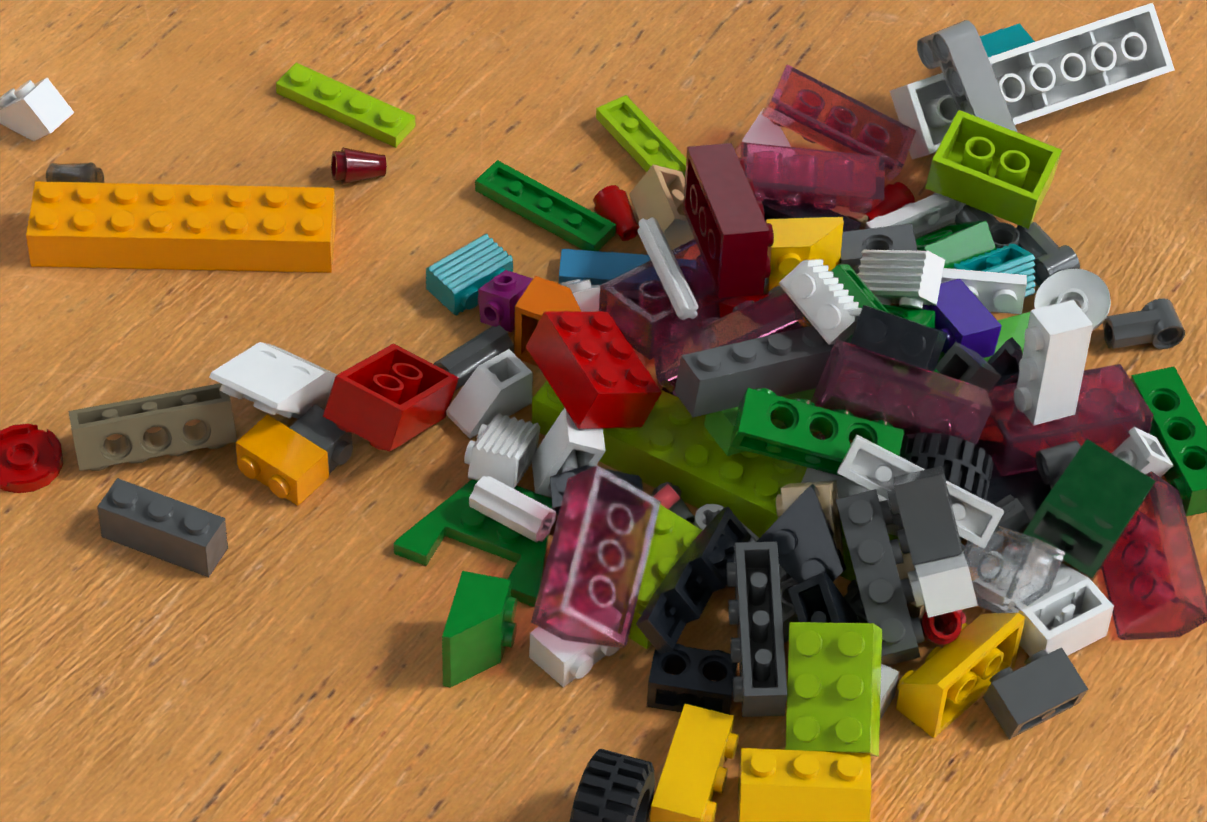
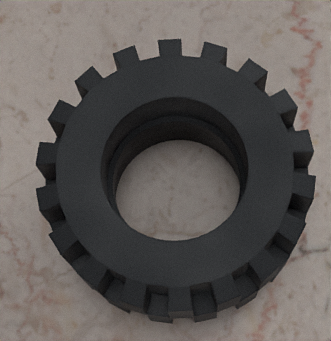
(962, 461)
(614, 789)

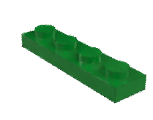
(545, 207)

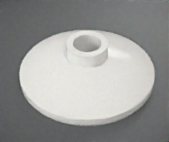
(1078, 285)

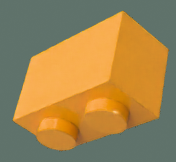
(282, 460)

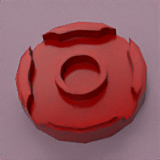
(28, 458)

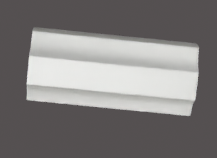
(512, 508)

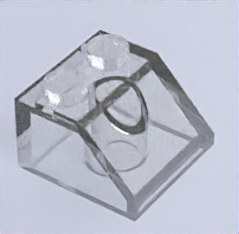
(1011, 570)

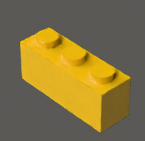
(695, 767)

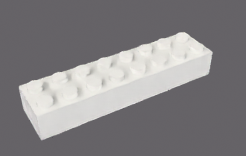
(1047, 74)

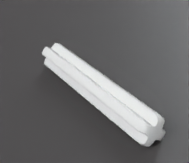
(667, 269)

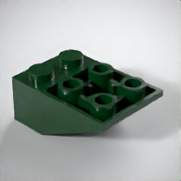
(1090, 508)

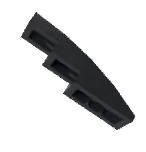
(692, 581)

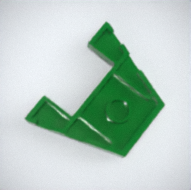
(462, 523)

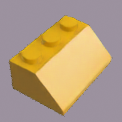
(803, 240)
(959, 671)
(803, 786)

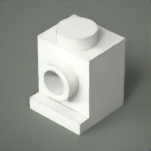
(1143, 453)

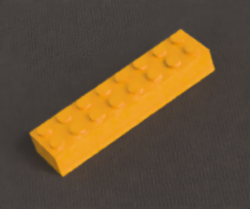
(181, 227)

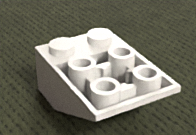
(275, 380)
(1066, 616)

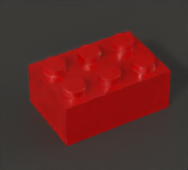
(593, 369)
(390, 397)

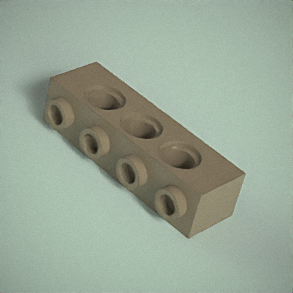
(135, 416)

